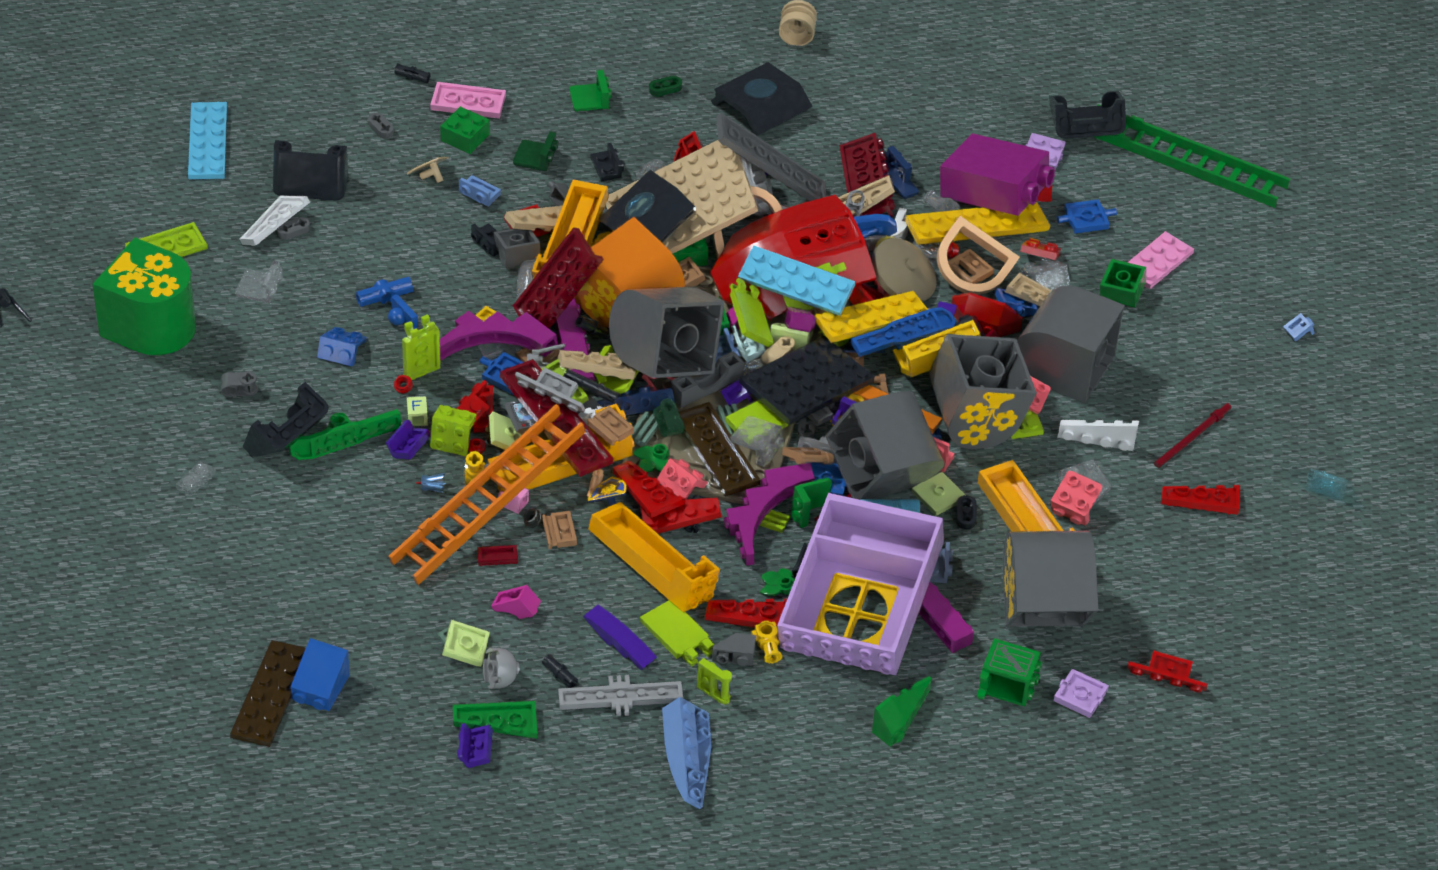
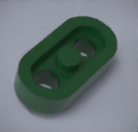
(665, 86)

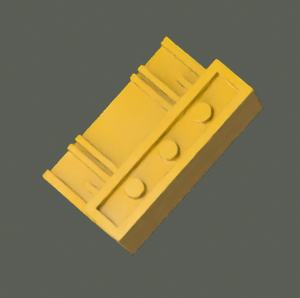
(920, 355)

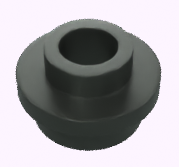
(532, 518)

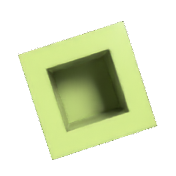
(417, 411)

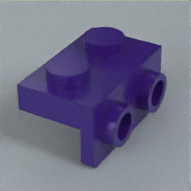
(407, 440)
(475, 745)

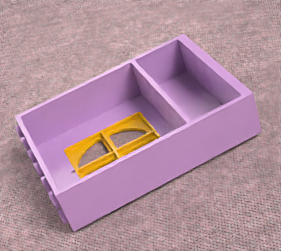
(867, 549)

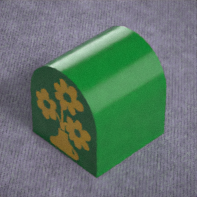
(146, 300)

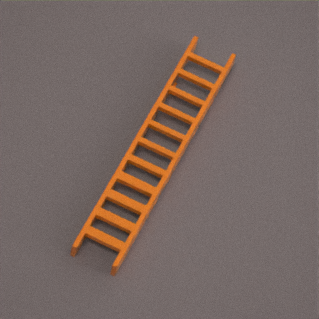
(497, 504)

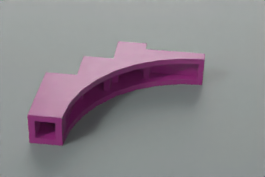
(472, 331)
(758, 502)

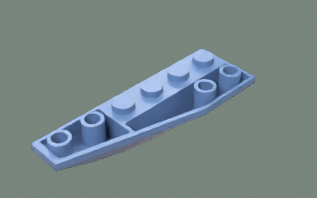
(687, 748)

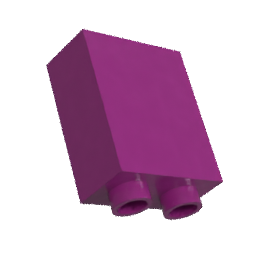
(995, 174)

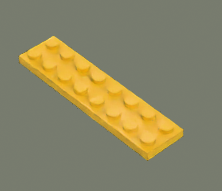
(934, 226)

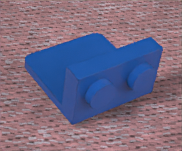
(340, 346)

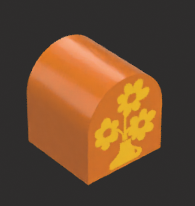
(630, 262)

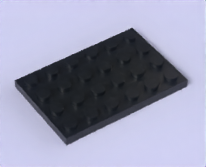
(806, 380)

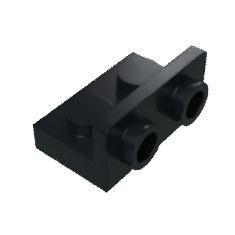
(607, 163)
(485, 237)

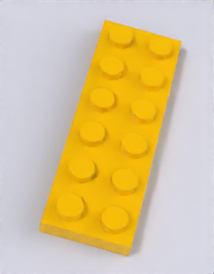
(868, 316)

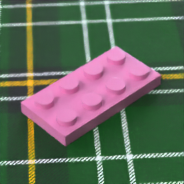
(479, 100)
(1162, 257)

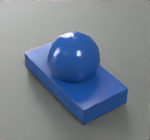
(401, 312)

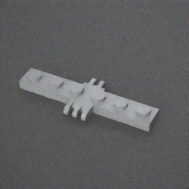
(619, 695)

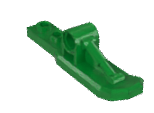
(343, 434)

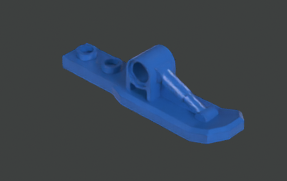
(874, 225)
(904, 331)

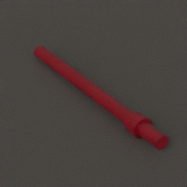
(1214, 417)

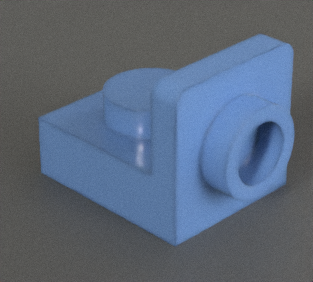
(1299, 327)

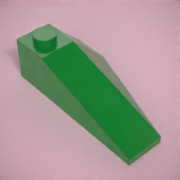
(896, 713)

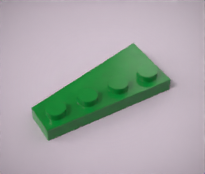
(503, 717)

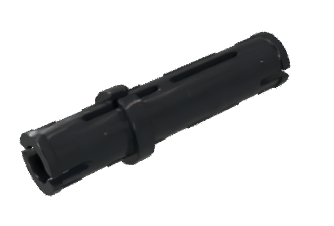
(597, 389)

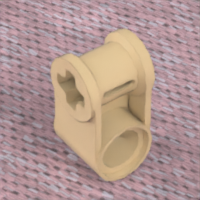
(778, 349)

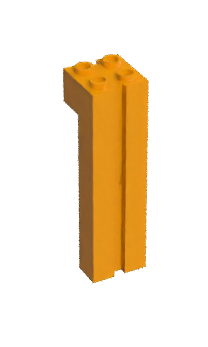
(580, 210)
(560, 467)
(1016, 499)
(655, 558)

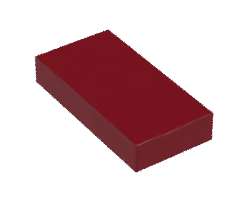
(497, 555)

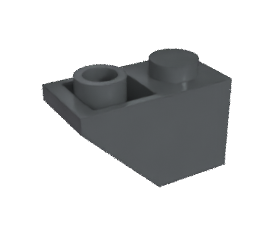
(735, 649)

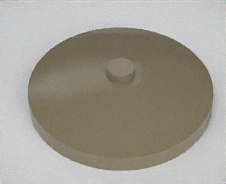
(903, 269)

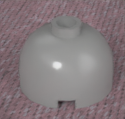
(500, 668)

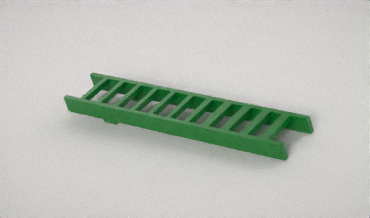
(1198, 171)

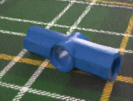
(384, 291)

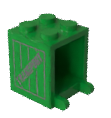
(1010, 673)

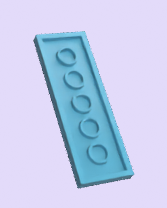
(207, 140)
(796, 280)

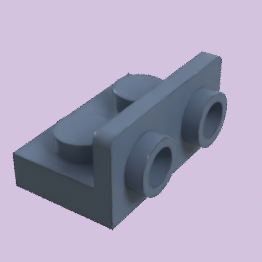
(942, 567)

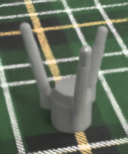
(538, 359)

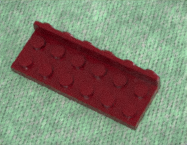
(865, 163)
(559, 279)

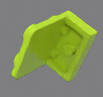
(451, 430)

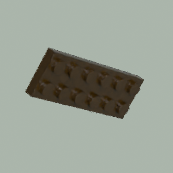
(717, 452)
(268, 695)

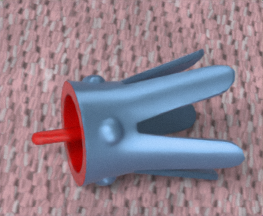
(428, 483)

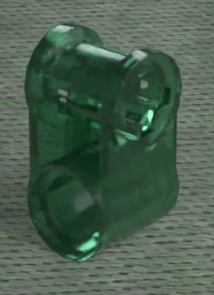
(668, 420)

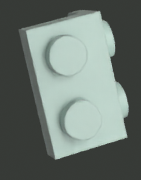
(747, 347)

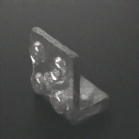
(1047, 273)

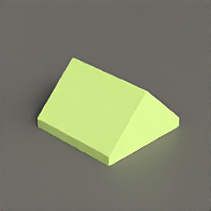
(800, 337)

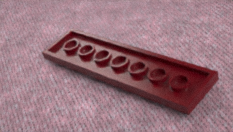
(587, 452)

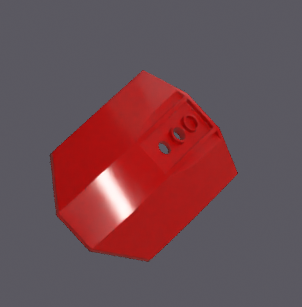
(782, 235)

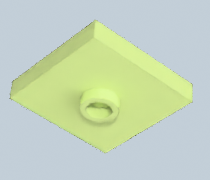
(502, 431)
(938, 493)
(466, 643)

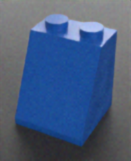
(320, 675)

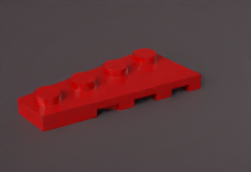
(646, 490)
(1209, 499)
(691, 513)
(744, 613)

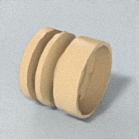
(797, 23)

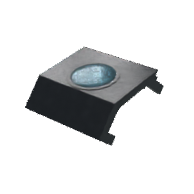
(764, 97)
(654, 204)

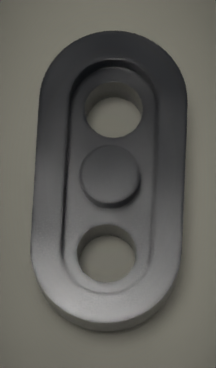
(966, 516)

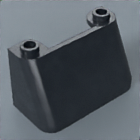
(1091, 120)
(310, 173)
(303, 415)

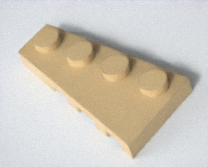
(873, 193)
(530, 219)
(1027, 289)
(596, 363)

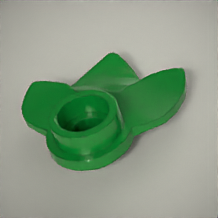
(652, 457)
(777, 582)

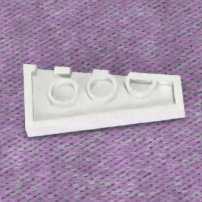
(274, 217)
(1114, 435)

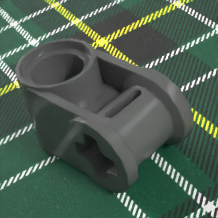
(237, 384)

